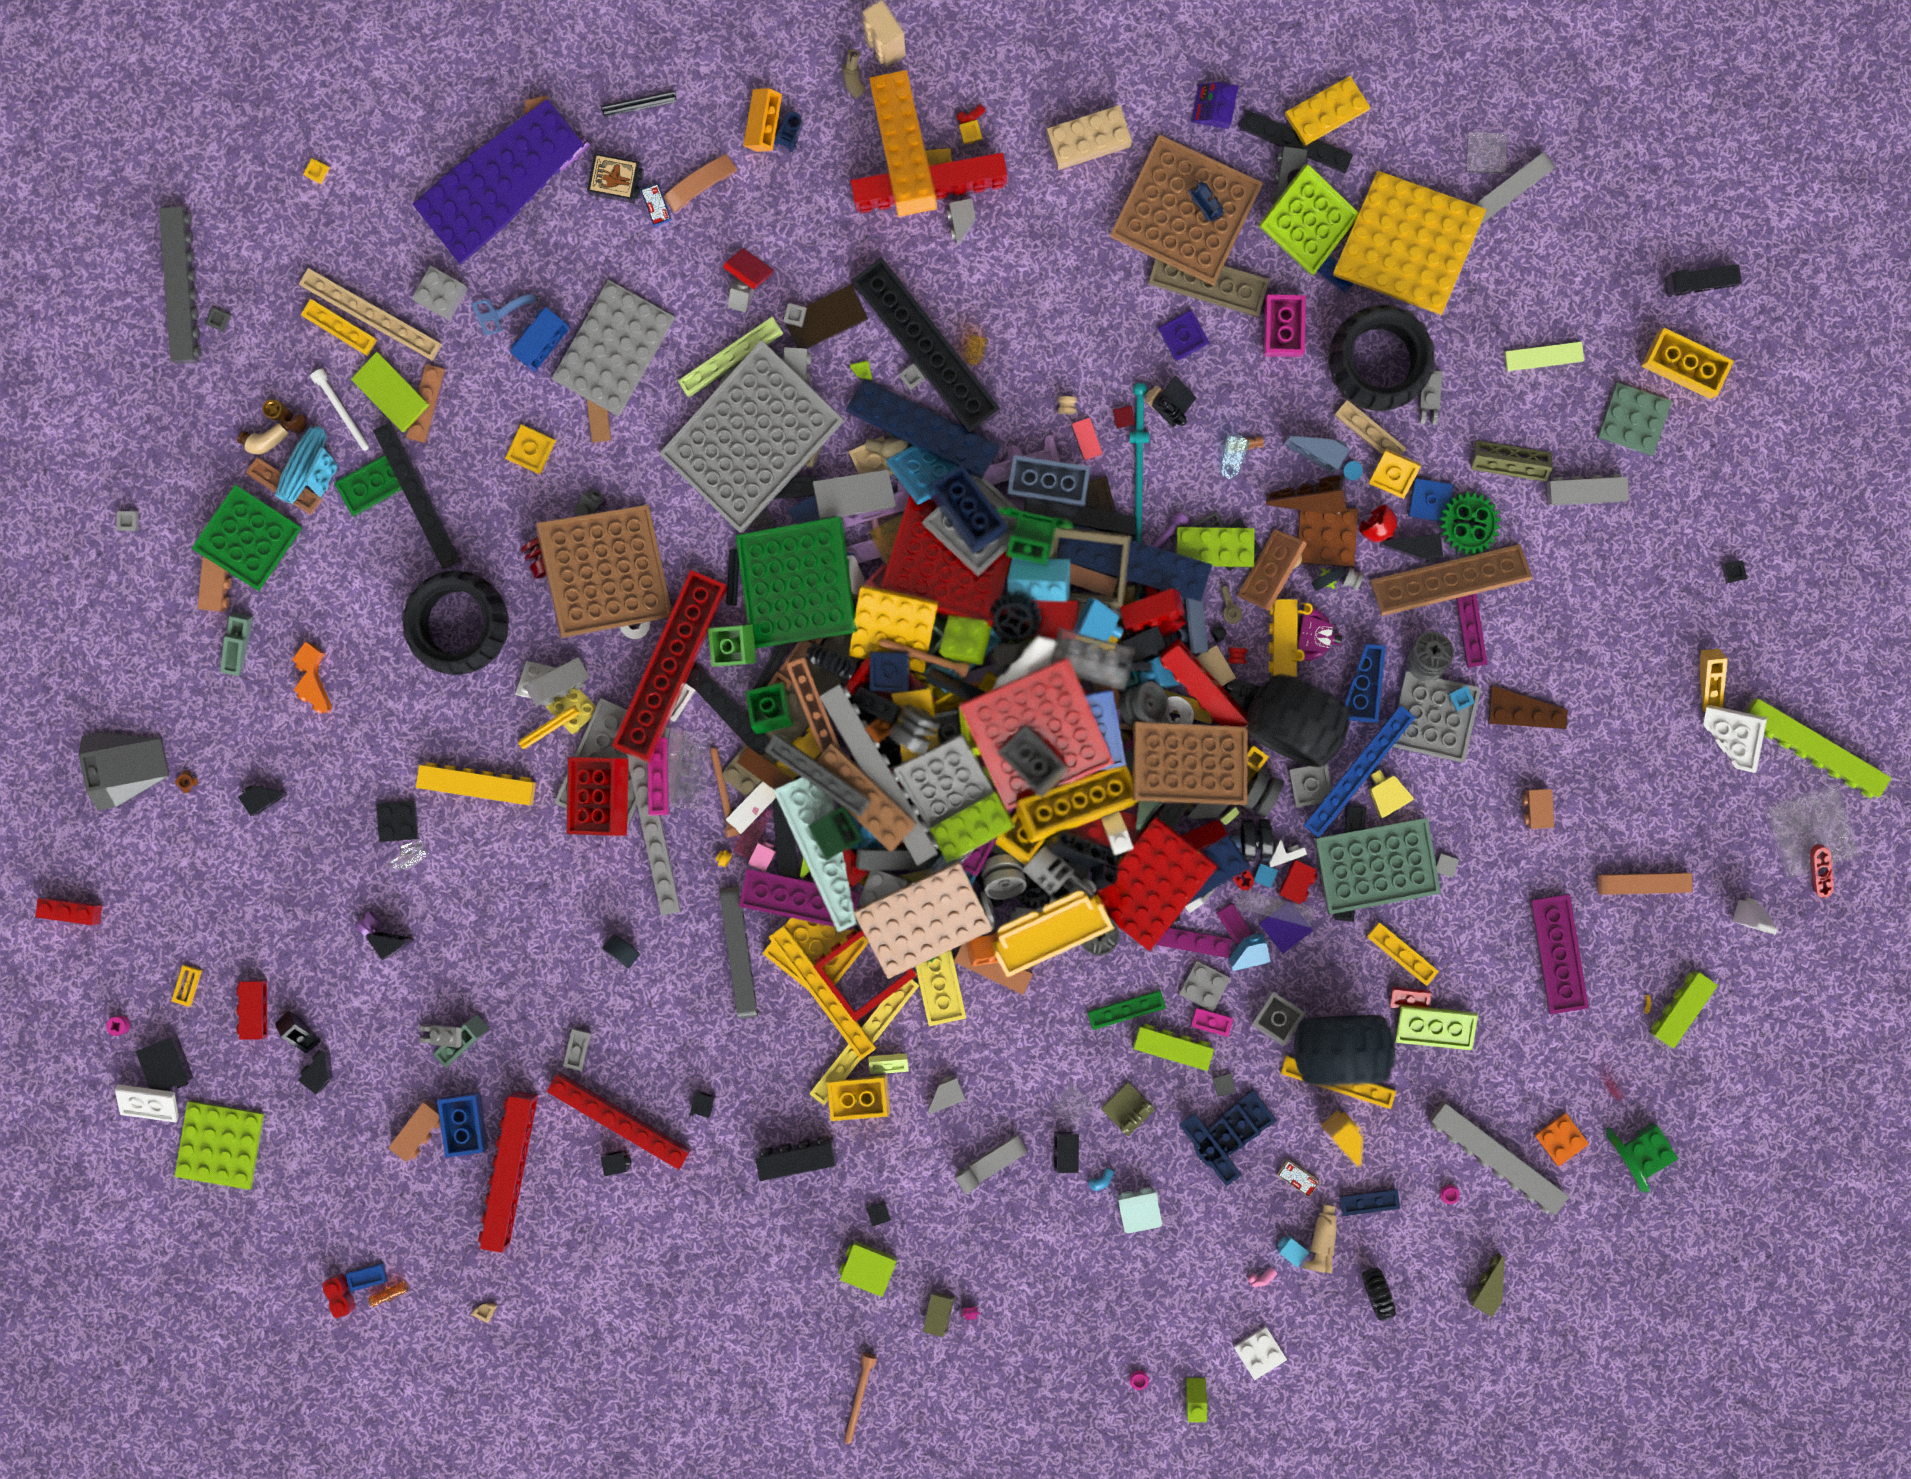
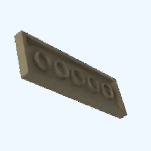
(1232, 290)

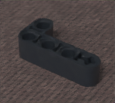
(1685, 282)
(1091, 855)

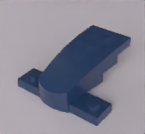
(1228, 1134)

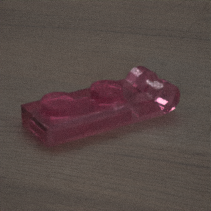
(752, 835)

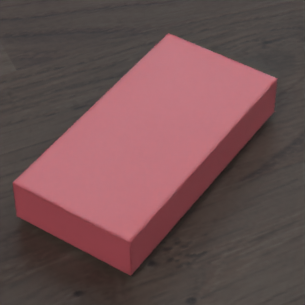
(1087, 439)

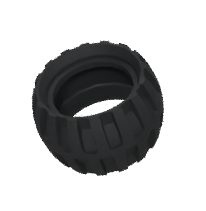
(1409, 330)
(418, 611)

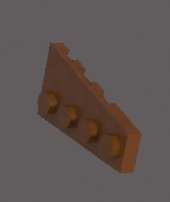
(1519, 710)

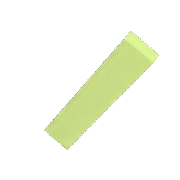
(729, 357)

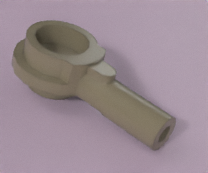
(1232, 613)

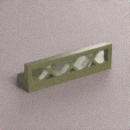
(1512, 463)

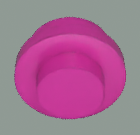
(1449, 1194)
(970, 1313)
(1139, 1380)

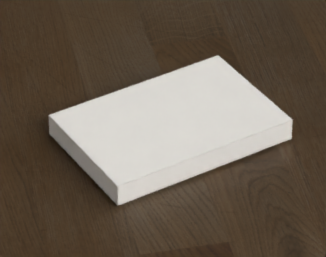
(147, 1103)

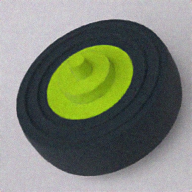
(1328, 578)

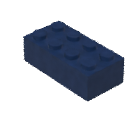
(967, 509)

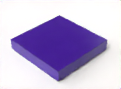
(1183, 335)
(1284, 933)

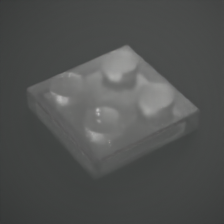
(1486, 152)

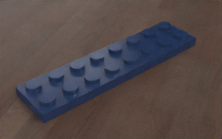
(922, 428)
(1145, 565)

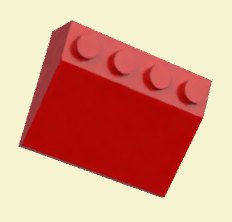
(597, 796)

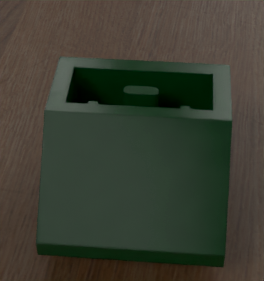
(835, 833)

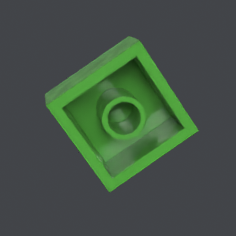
(732, 645)

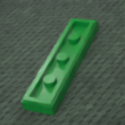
(1126, 1009)

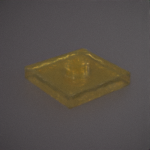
(885, 536)

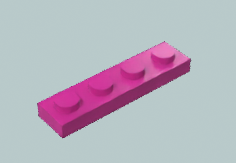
(658, 781)

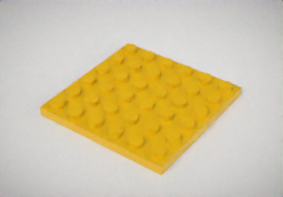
(1409, 242)

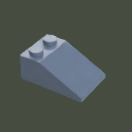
(1323, 452)

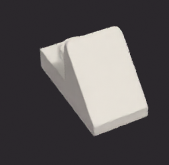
(1281, 856)

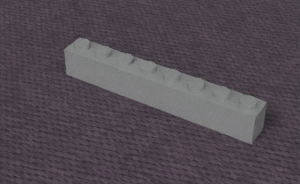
(1499, 1158)

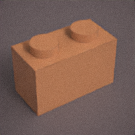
(1538, 808)

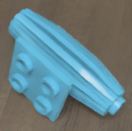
(307, 466)

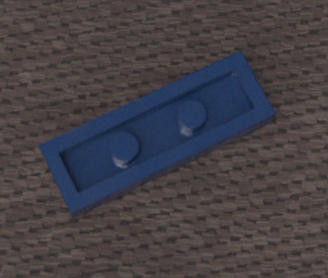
(1369, 1202)

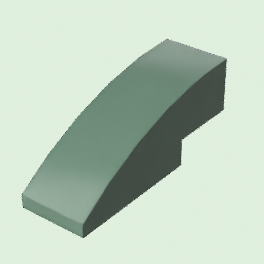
(236, 643)

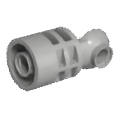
(1060, 874)

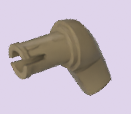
(850, 74)
(888, 448)

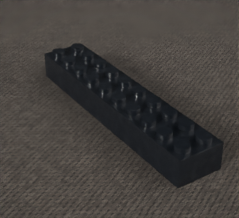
(925, 345)

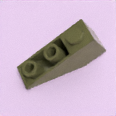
(1490, 1290)

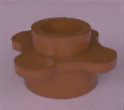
(180, 781)

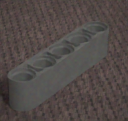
(882, 859)

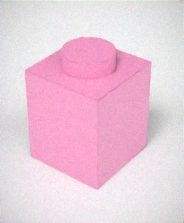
(762, 856)

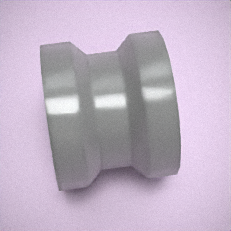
(1353, 579)

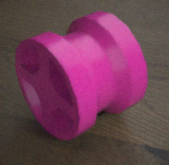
(122, 1023)

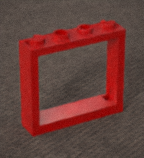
(876, 1000)

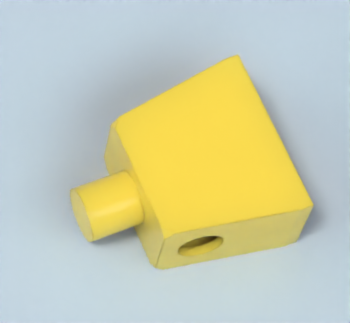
(1388, 794)

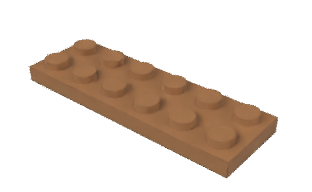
(883, 815)

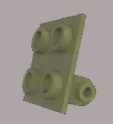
(1127, 1109)

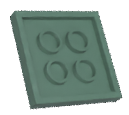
(1634, 419)

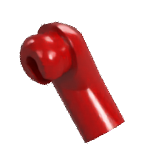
(971, 116)

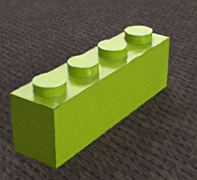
(1683, 1009)
(1172, 1047)

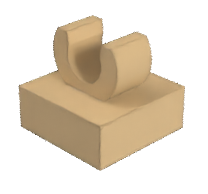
(1152, 396)

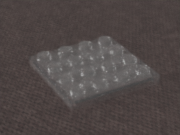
(1808, 821)

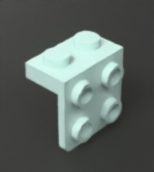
(1139, 1210)

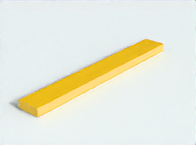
(821, 992)

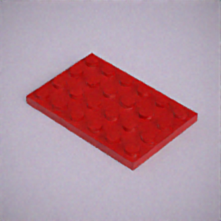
(1155, 883)

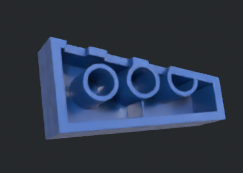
(1366, 687)

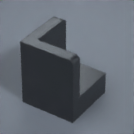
(702, 1104)

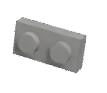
(577, 1049)

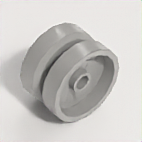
(1003, 877)

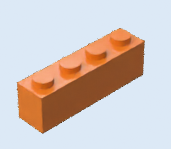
(981, 949)

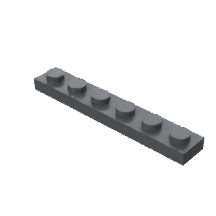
(818, 775)

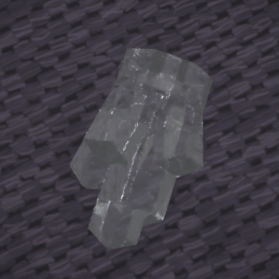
(410, 855)

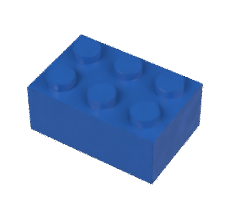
(539, 339)
(462, 1124)

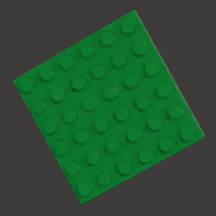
(796, 582)

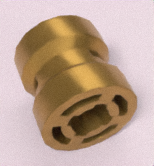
(270, 408)

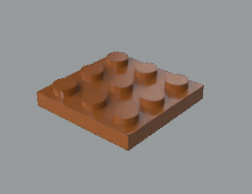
(1328, 537)

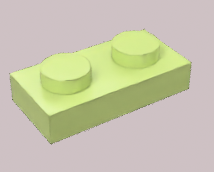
(888, 1063)

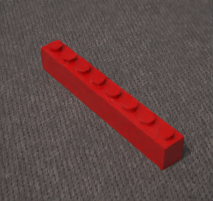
(618, 1120)

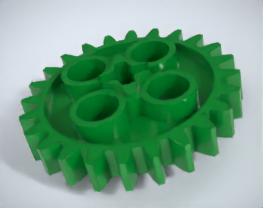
(1471, 505)

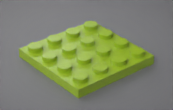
(1309, 219)
(219, 1145)

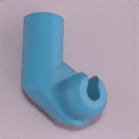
(1098, 1184)

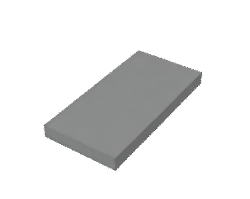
(854, 494)

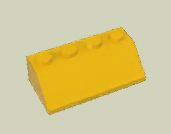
(1345, 1134)

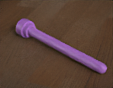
(1179, 520)

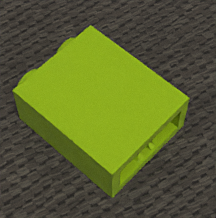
(867, 1268)

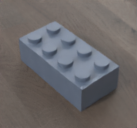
(1048, 480)

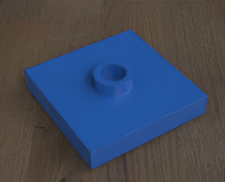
(1429, 499)

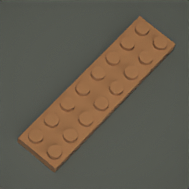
(1451, 580)

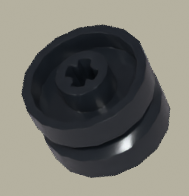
(1256, 839)

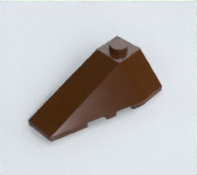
(1324, 497)

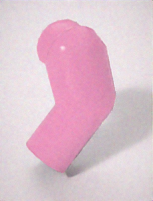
(1262, 1280)

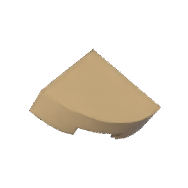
(485, 1311)

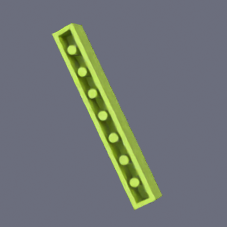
(1820, 751)

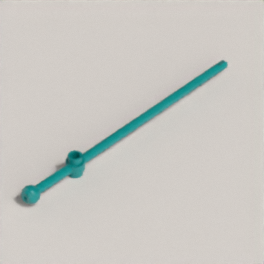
(1139, 437)

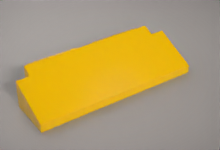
(1050, 932)

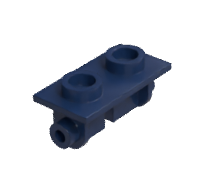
(1210, 209)

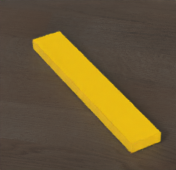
(1367, 1092)

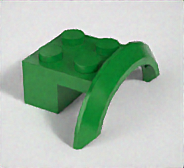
(1032, 535)
(1644, 1153)

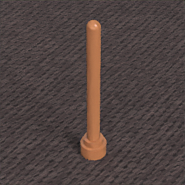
(960, 668)
(730, 830)
(868, 1361)

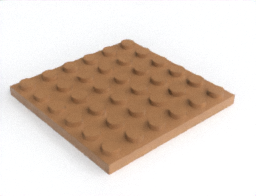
(1167, 222)
(604, 570)

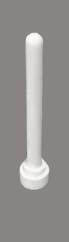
(320, 378)

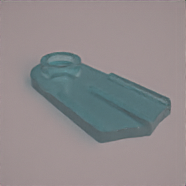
(1233, 454)

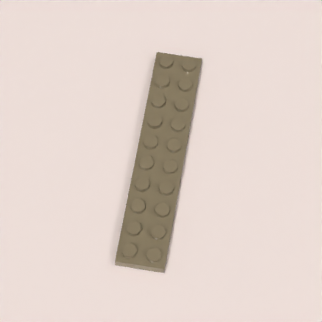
(824, 681)

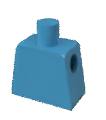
(1098, 621)
(1158, 674)

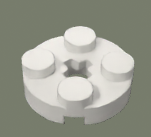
(1183, 709)

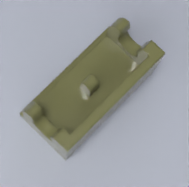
(938, 1314)

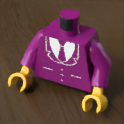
(1314, 635)

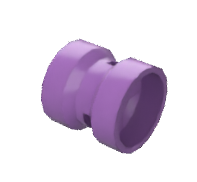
(368, 923)

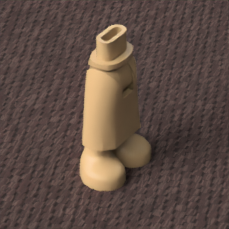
(1323, 1241)

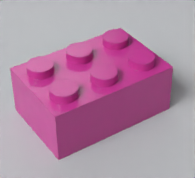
(1284, 325)

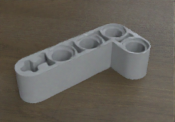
(990, 1163)

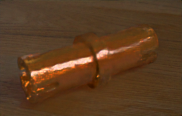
(388, 1294)

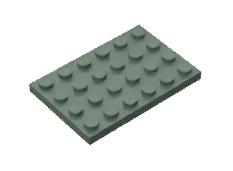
(1377, 865)

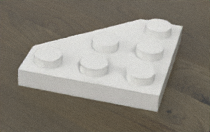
(1737, 735)

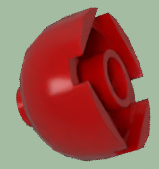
(1379, 525)

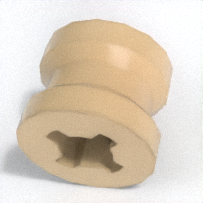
(1067, 405)

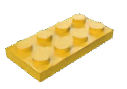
(1327, 110)

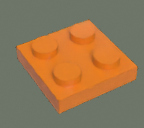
(1561, 1139)

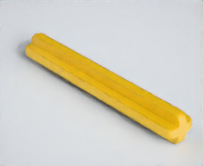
(548, 727)

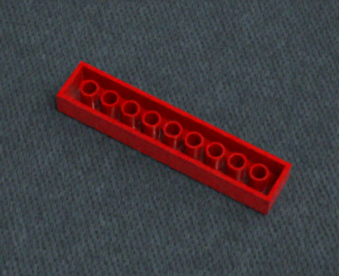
(669, 666)

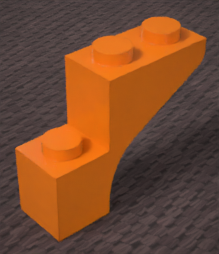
(310, 686)

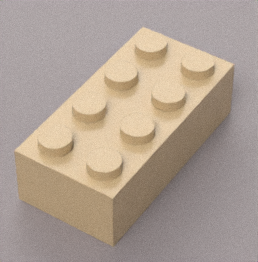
(883, 34)
(1088, 137)

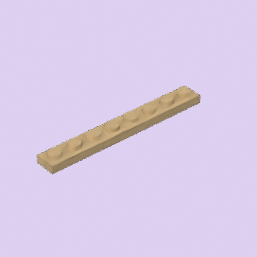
(370, 314)

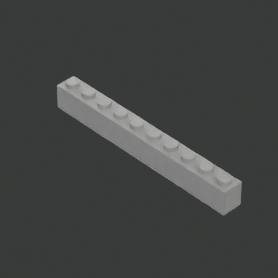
(875, 766)

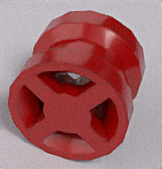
(1237, 655)

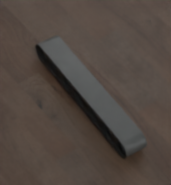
(738, 955)

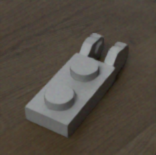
(1431, 397)
(442, 1035)

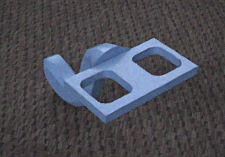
(496, 314)

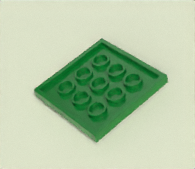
(246, 538)

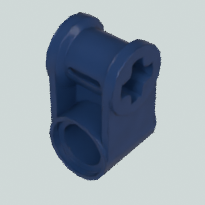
(788, 135)

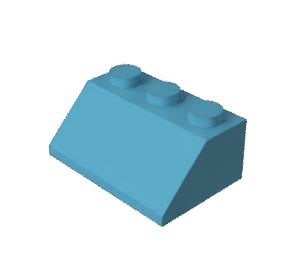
(1040, 581)

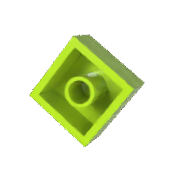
(965, 640)

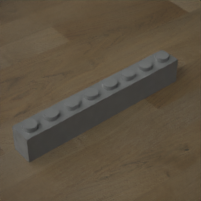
(179, 285)

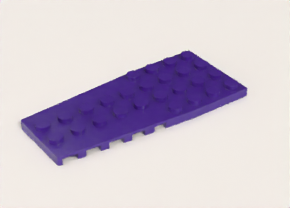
(497, 180)

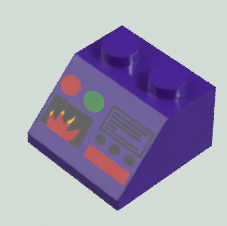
(1215, 104)

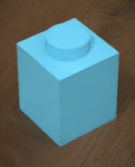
(1292, 1250)

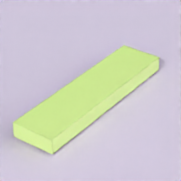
(1544, 356)

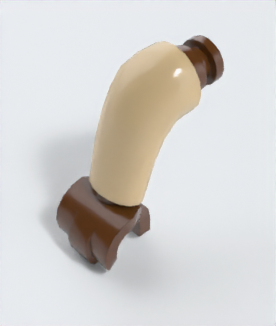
(264, 442)

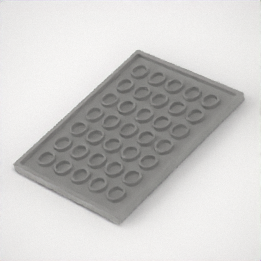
(751, 436)

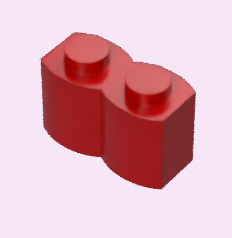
(340, 1299)

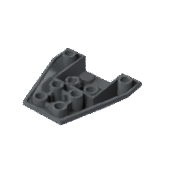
(120, 767)

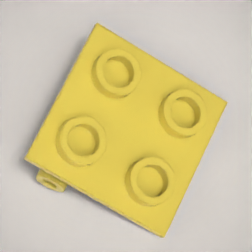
(583, 704)

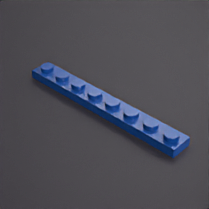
(1359, 771)

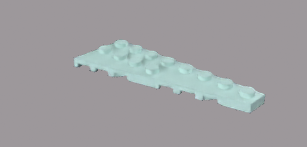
(802, 806)

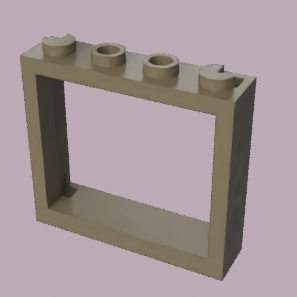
(1099, 536)

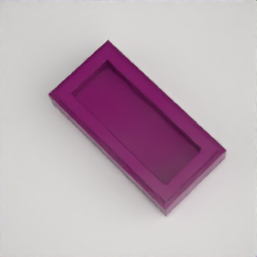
(1233, 923)

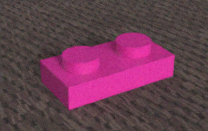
(1211, 1022)

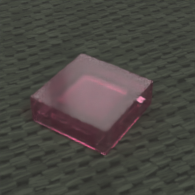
(1614, 1090)

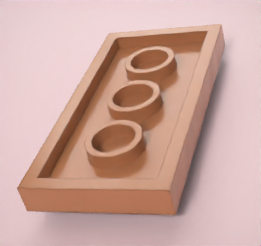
(1271, 569)

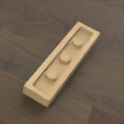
(1367, 429)

